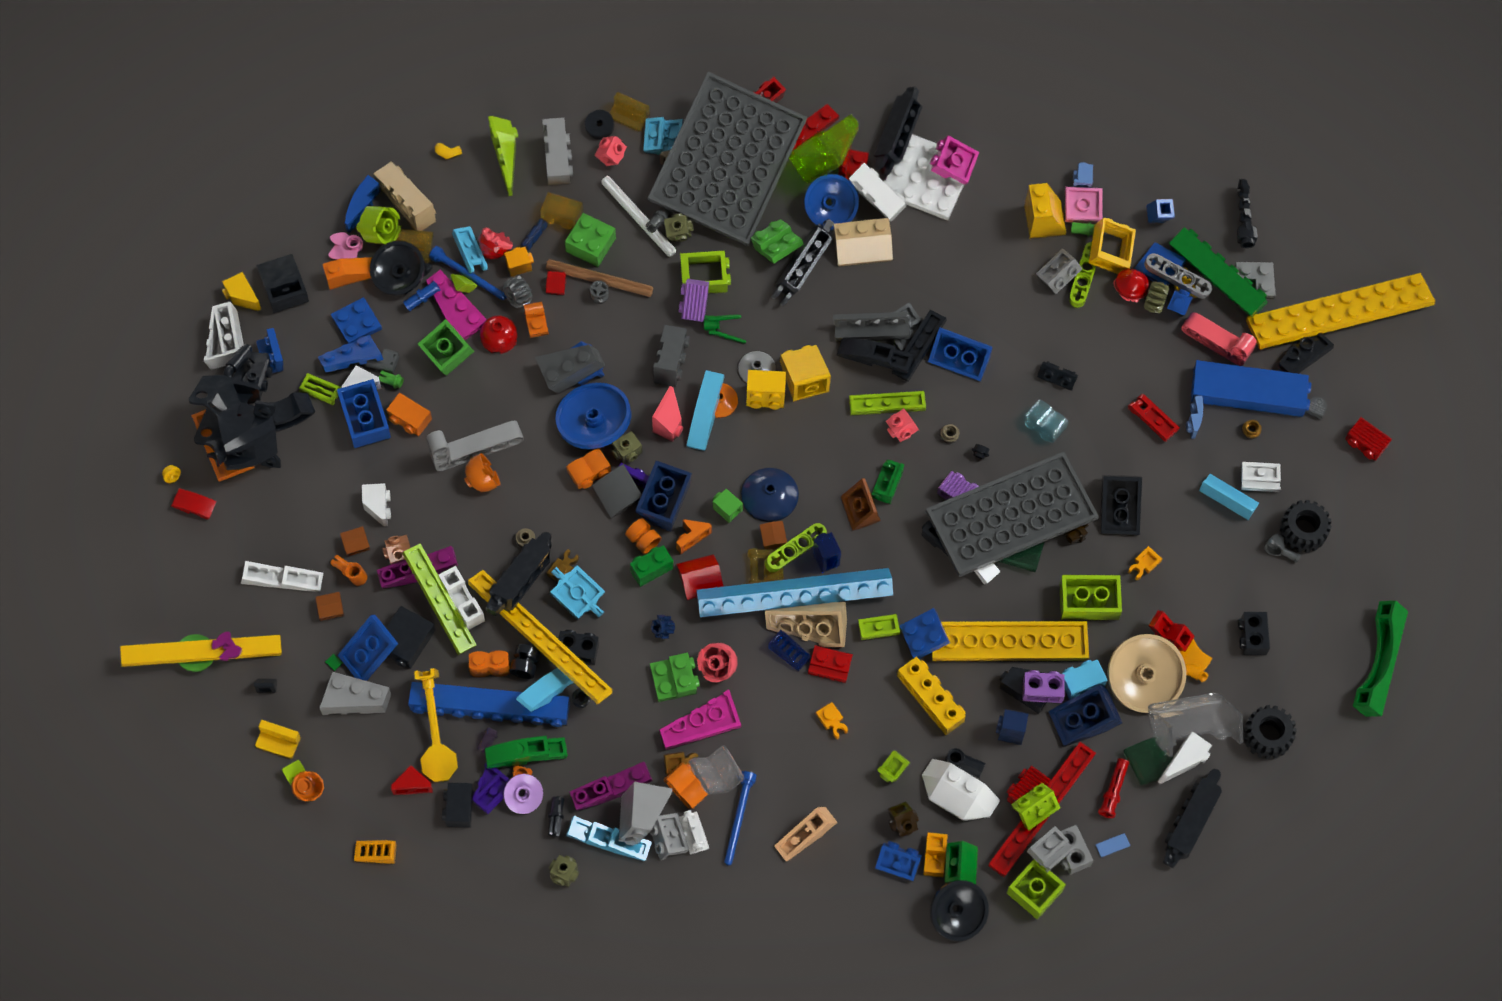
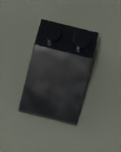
(1121, 504)

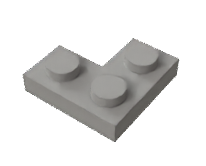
(1261, 273)

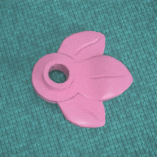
(343, 246)

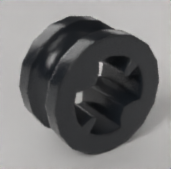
(575, 695)

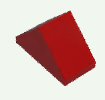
(411, 783)

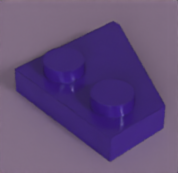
(490, 789)

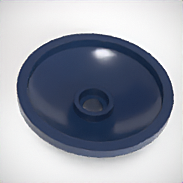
(770, 505)

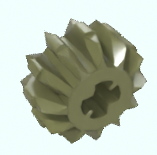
(1156, 297)

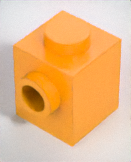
(518, 261)

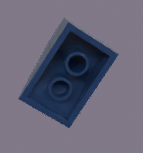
(1085, 716)

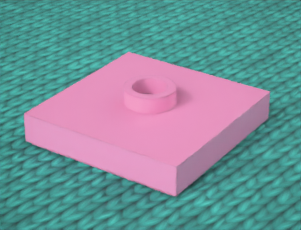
(1083, 205)

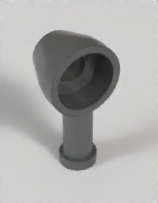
(1276, 547)

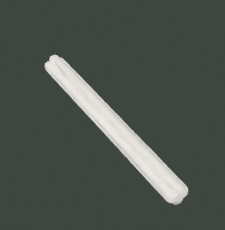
(637, 215)

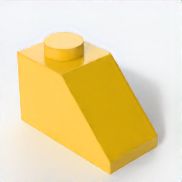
(240, 292)

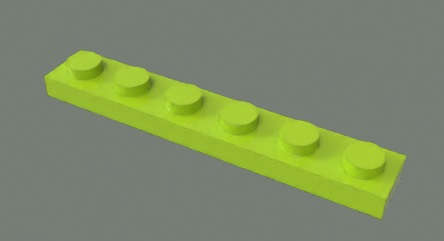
(439, 599)

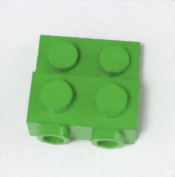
(776, 241)
(674, 677)

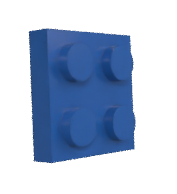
(356, 320)
(924, 634)

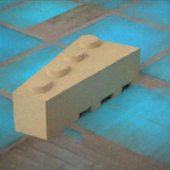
(406, 196)

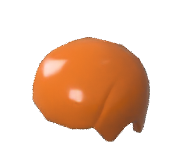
(307, 786)

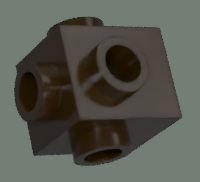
(903, 819)

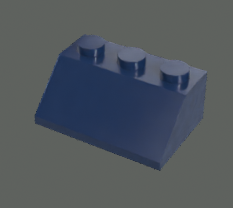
(663, 495)

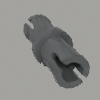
(658, 219)

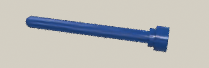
(438, 254)
(750, 779)

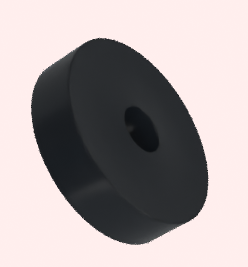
(596, 117)

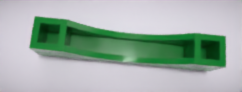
(1372, 694)

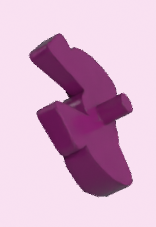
(231, 650)

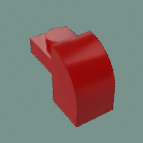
(1175, 633)

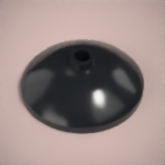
(391, 259)
(970, 913)

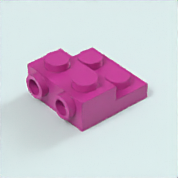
(954, 160)

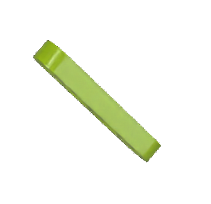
(1083, 274)
(795, 547)

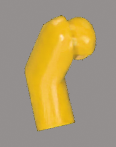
(446, 152)

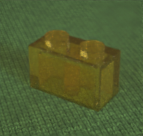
(561, 210)

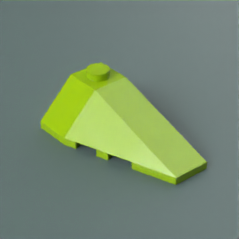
(504, 143)

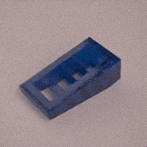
(781, 635)

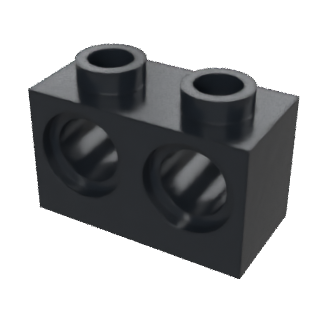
(1258, 633)
(579, 642)

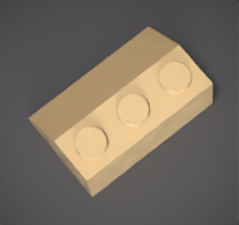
(863, 242)

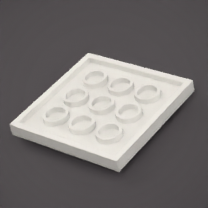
(919, 184)

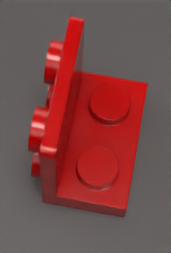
(852, 163)

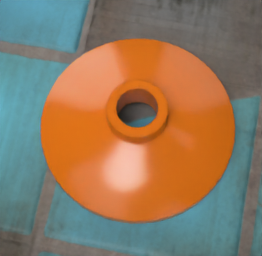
(728, 403)

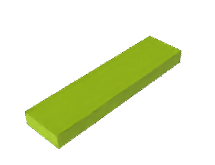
(887, 403)

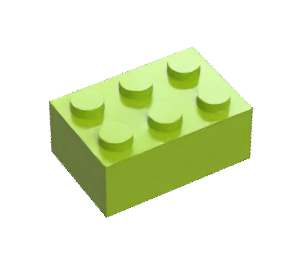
(1090, 597)

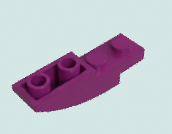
(401, 574)
(610, 787)

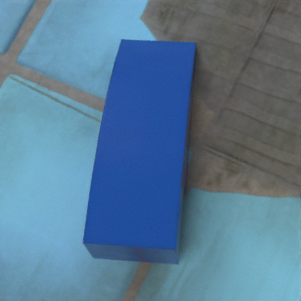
(361, 199)

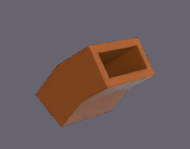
(773, 534)
(355, 541)
(329, 606)

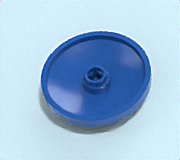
(593, 415)

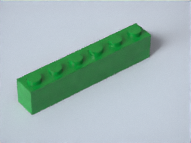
(1218, 272)

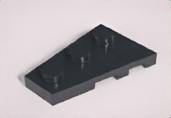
(1305, 353)

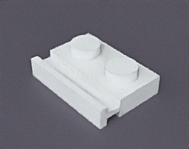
(1260, 477)

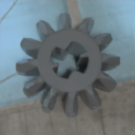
(517, 291)

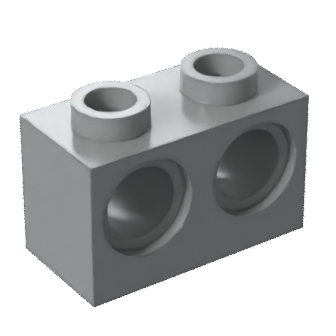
(1080, 851)

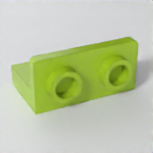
(1036, 805)

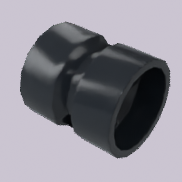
(525, 661)

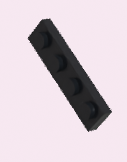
(922, 341)

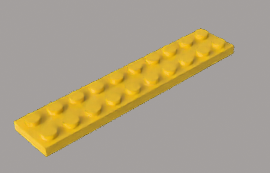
(1340, 310)

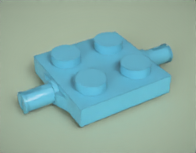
(577, 592)

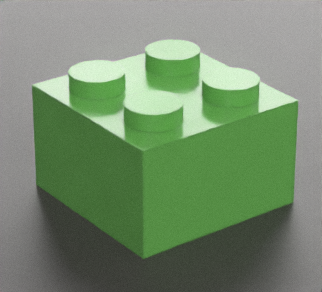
(590, 240)
(446, 347)

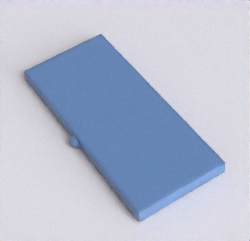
(1112, 845)

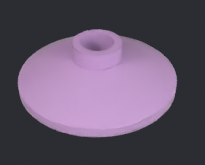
(531, 798)

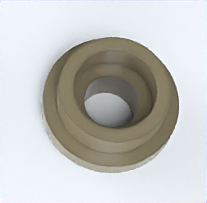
(950, 428)
(522, 532)

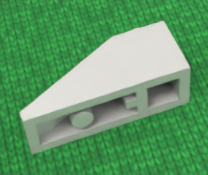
(1188, 756)

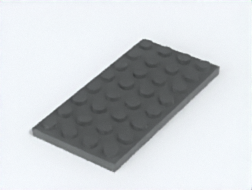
(1011, 514)

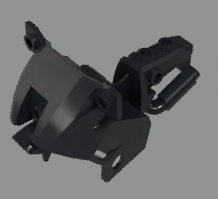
(240, 432)

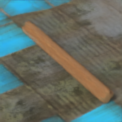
(593, 276)

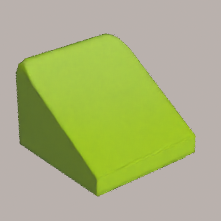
(462, 283)
(292, 770)

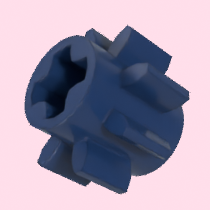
(663, 626)

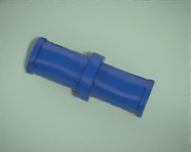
(421, 295)

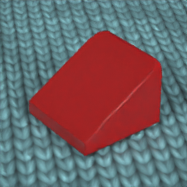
(556, 283)

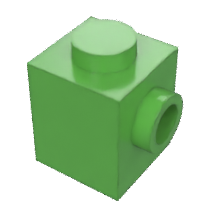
(727, 505)

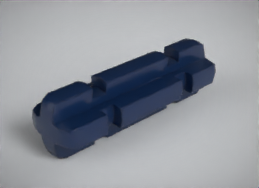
(534, 234)

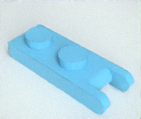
(469, 248)

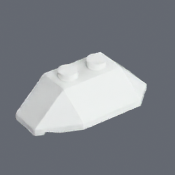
(958, 791)

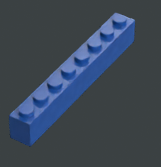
(488, 703)

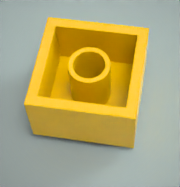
(766, 389)

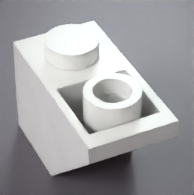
(375, 502)

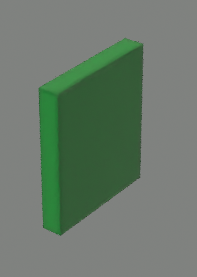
(334, 662)

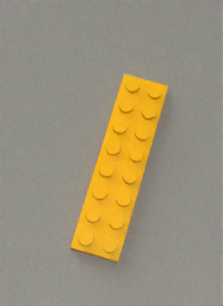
(1015, 641)

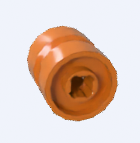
(643, 536)

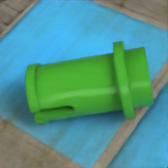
(1082, 228)
(391, 379)

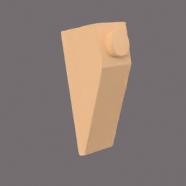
(805, 833)

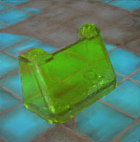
(825, 150)

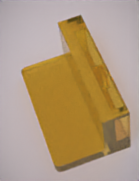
(629, 112)

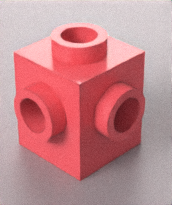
(611, 150)
(901, 425)

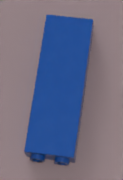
(1251, 388)

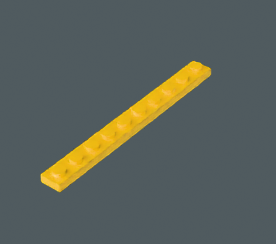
(546, 643)

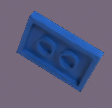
(367, 648)

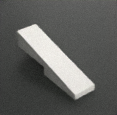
(279, 577)

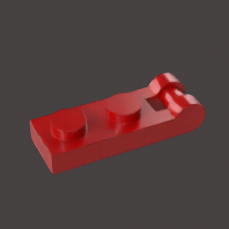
(1154, 417)

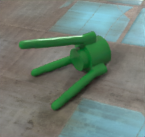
(713, 322)

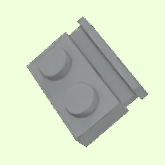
(1051, 849)

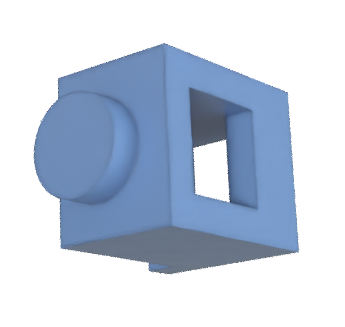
(1083, 175)

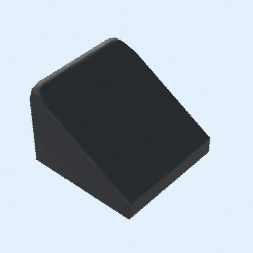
(265, 685)

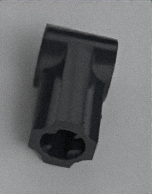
(966, 763)

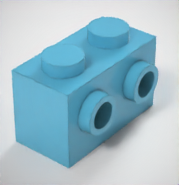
(1083, 678)

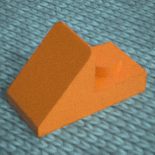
(696, 532)

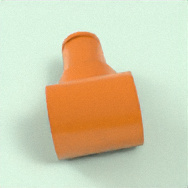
(350, 569)

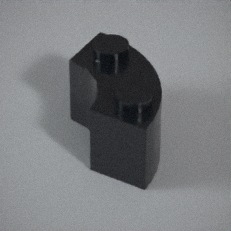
(292, 410)

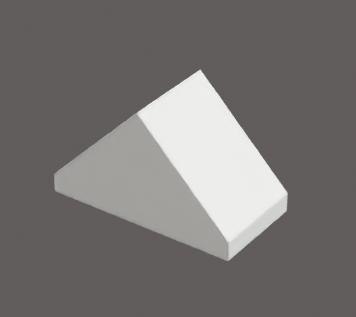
(360, 375)

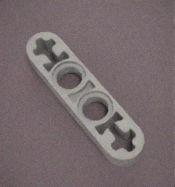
(1176, 279)

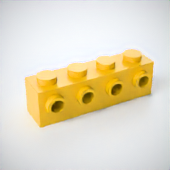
(931, 695)

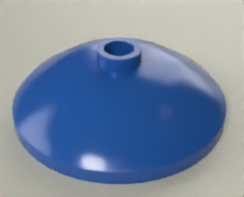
(843, 198)

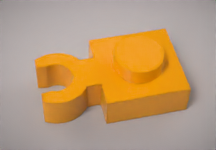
(1146, 562)
(830, 718)

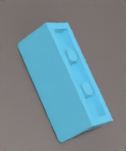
(1229, 496)

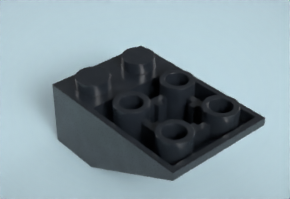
(283, 283)

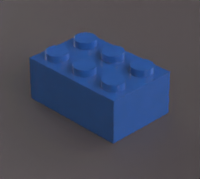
(364, 413)

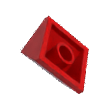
(699, 574)

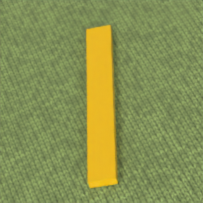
(197, 651)

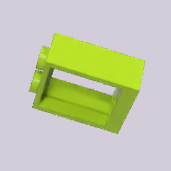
(715, 286)

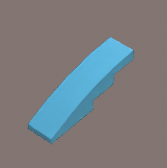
(705, 410)
(544, 690)
(606, 838)

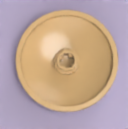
(1146, 672)

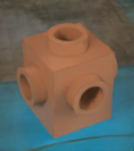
(395, 547)

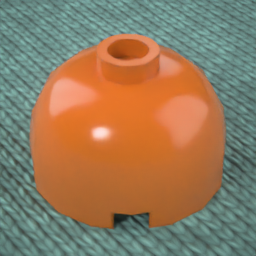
(480, 474)

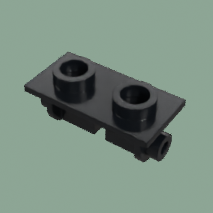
(1052, 373)

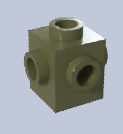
(678, 227)
(627, 448)
(564, 877)

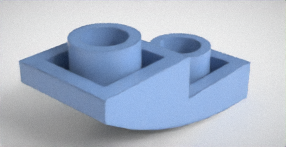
(1195, 419)

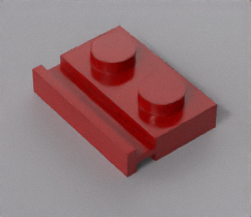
(830, 664)

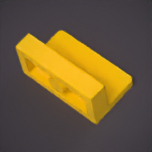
(277, 739)

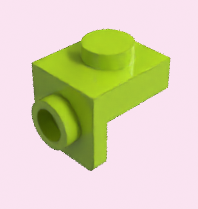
(893, 767)

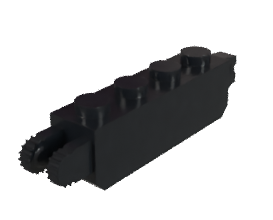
(898, 131)
(803, 261)
(520, 575)
(1193, 819)

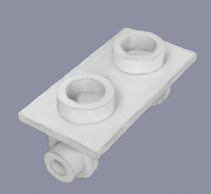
(693, 832)

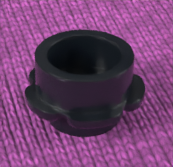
(980, 451)

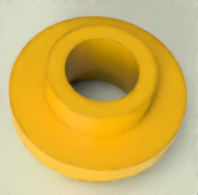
(171, 474)

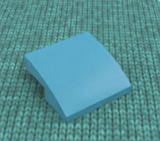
(660, 134)

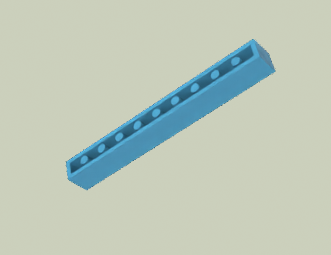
(794, 592)

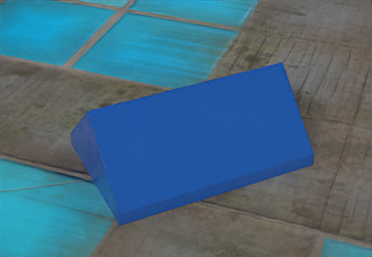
(960, 354)

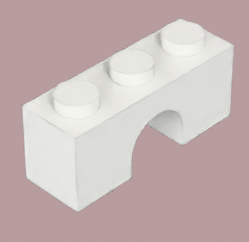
(465, 604)

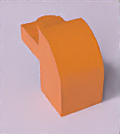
(535, 319)

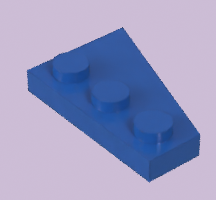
(347, 354)

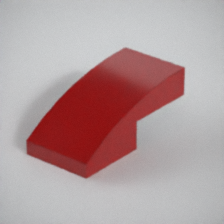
(194, 503)

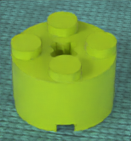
(379, 225)

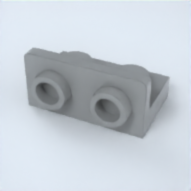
(1059, 271)
(669, 836)

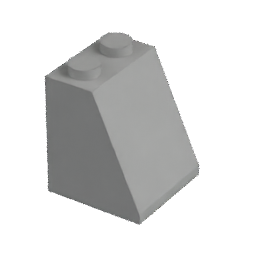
(640, 810)

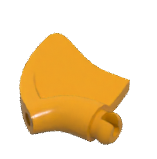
(1196, 662)

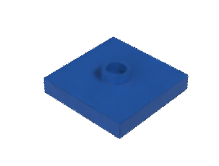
(1164, 252)

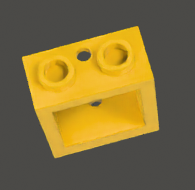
(1107, 260)

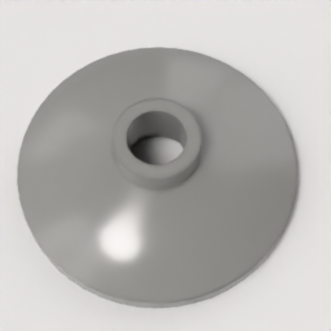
(755, 357)

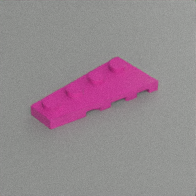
(456, 306)
(709, 720)

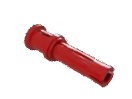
(1112, 796)

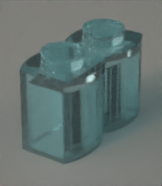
(1045, 421)

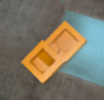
(935, 854)

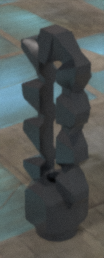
(1245, 233)

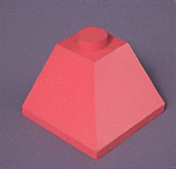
(667, 417)

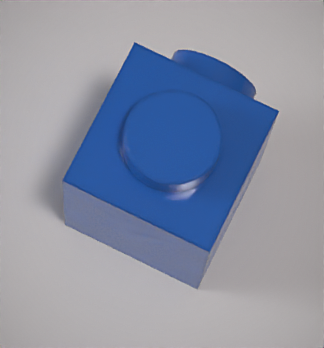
(1160, 211)
(1180, 301)

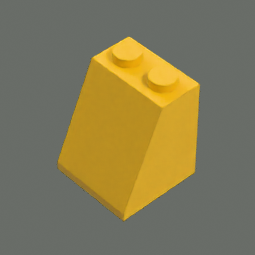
(1043, 212)
(805, 372)

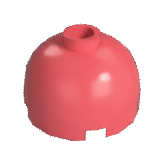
(717, 662)

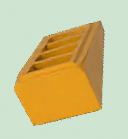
(390, 859)

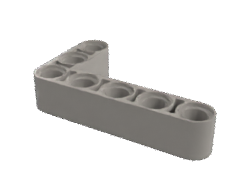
(460, 451)

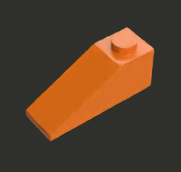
(346, 271)

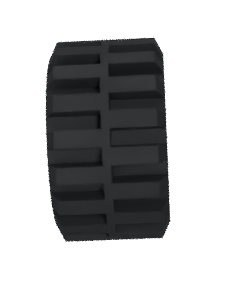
(1312, 514)
(1272, 717)

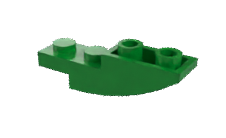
(525, 750)

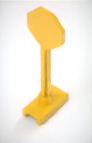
(438, 761)

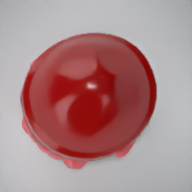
(494, 244)
(1131, 285)

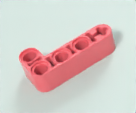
(1218, 339)

